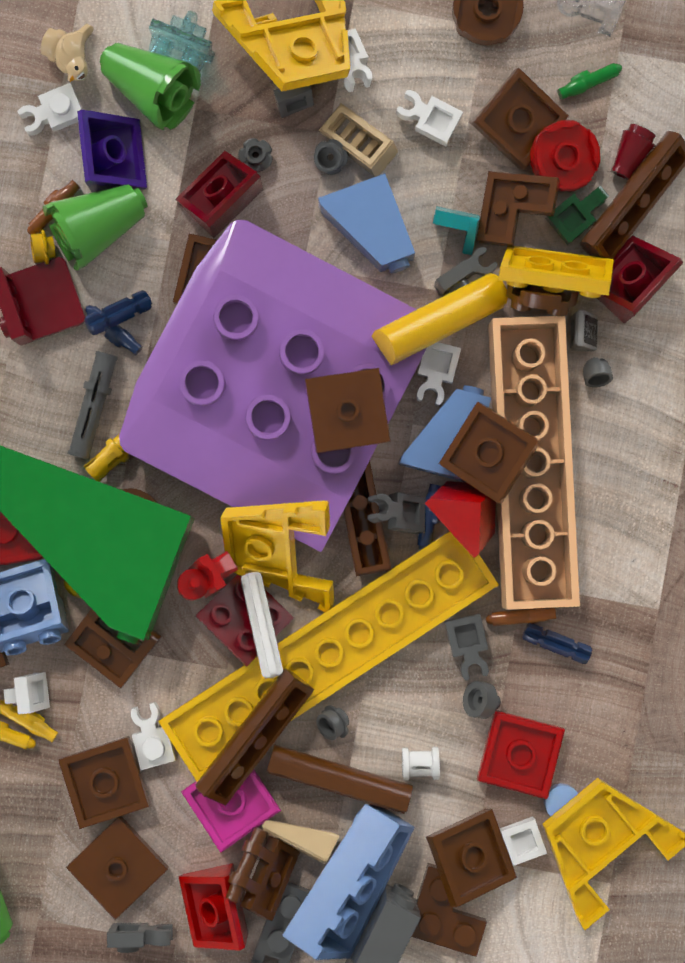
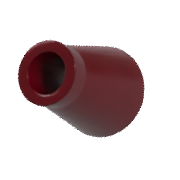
(632, 150)

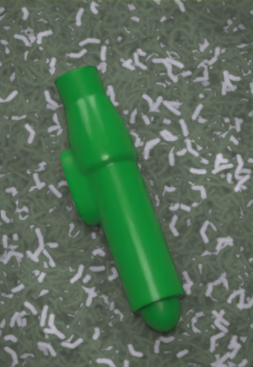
(587, 80)

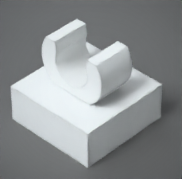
(29, 693)

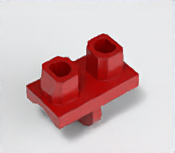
(205, 576)

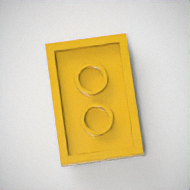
(556, 271)

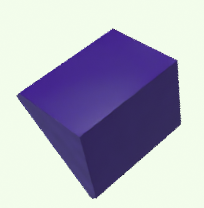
(111, 151)

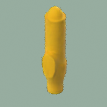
(31, 721)
(15, 737)

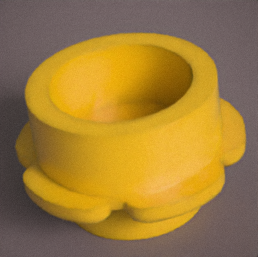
(42, 247)

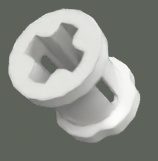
(420, 764)

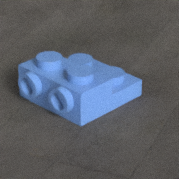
(30, 607)

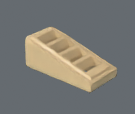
(375, 155)
(308, 841)

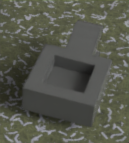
(459, 275)

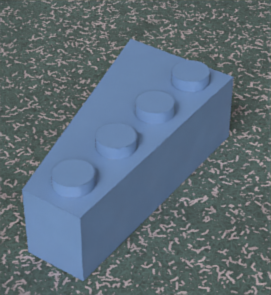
(350, 885)

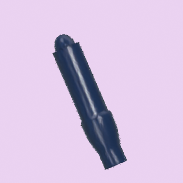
(117, 335)
(425, 538)

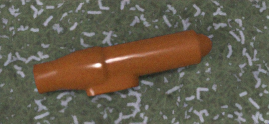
(40, 221)
(521, 616)

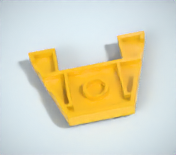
(295, 49)
(264, 542)
(593, 833)

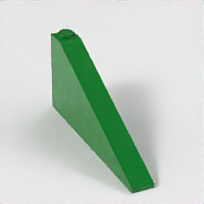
(98, 539)

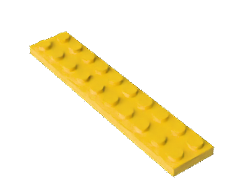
(337, 644)

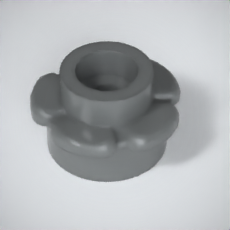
(263, 148)
(321, 158)
(333, 723)

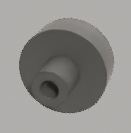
(480, 700)

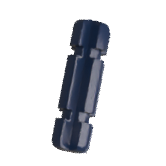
(118, 312)
(557, 643)

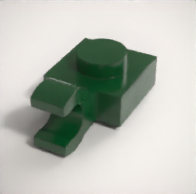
(575, 216)

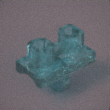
(183, 36)

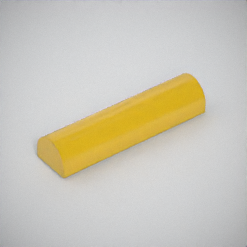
(441, 318)

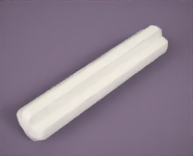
(261, 625)

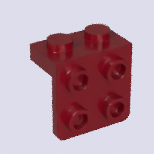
(39, 302)

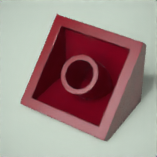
(220, 193)
(636, 276)

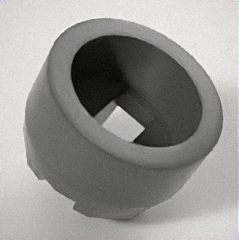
(597, 372)

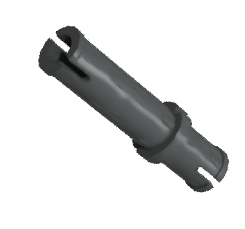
(104, 364)

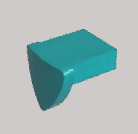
(459, 220)

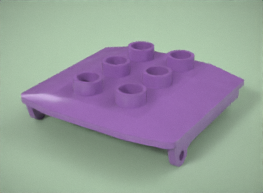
(229, 374)

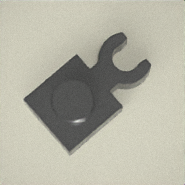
(401, 510)
(467, 639)
(132, 936)

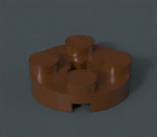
(487, 29)
(536, 297)

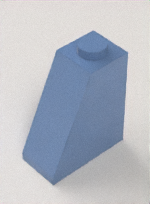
(371, 222)
(439, 433)

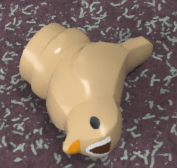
(67, 51)

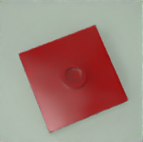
(520, 754)

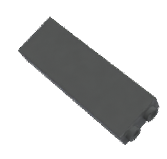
(388, 927)

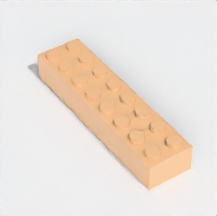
(539, 511)

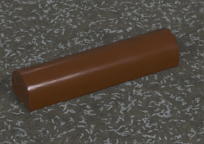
(636, 197)
(365, 537)
(254, 737)
(340, 779)

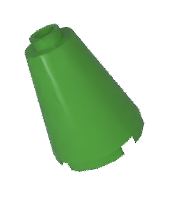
(152, 82)
(94, 221)

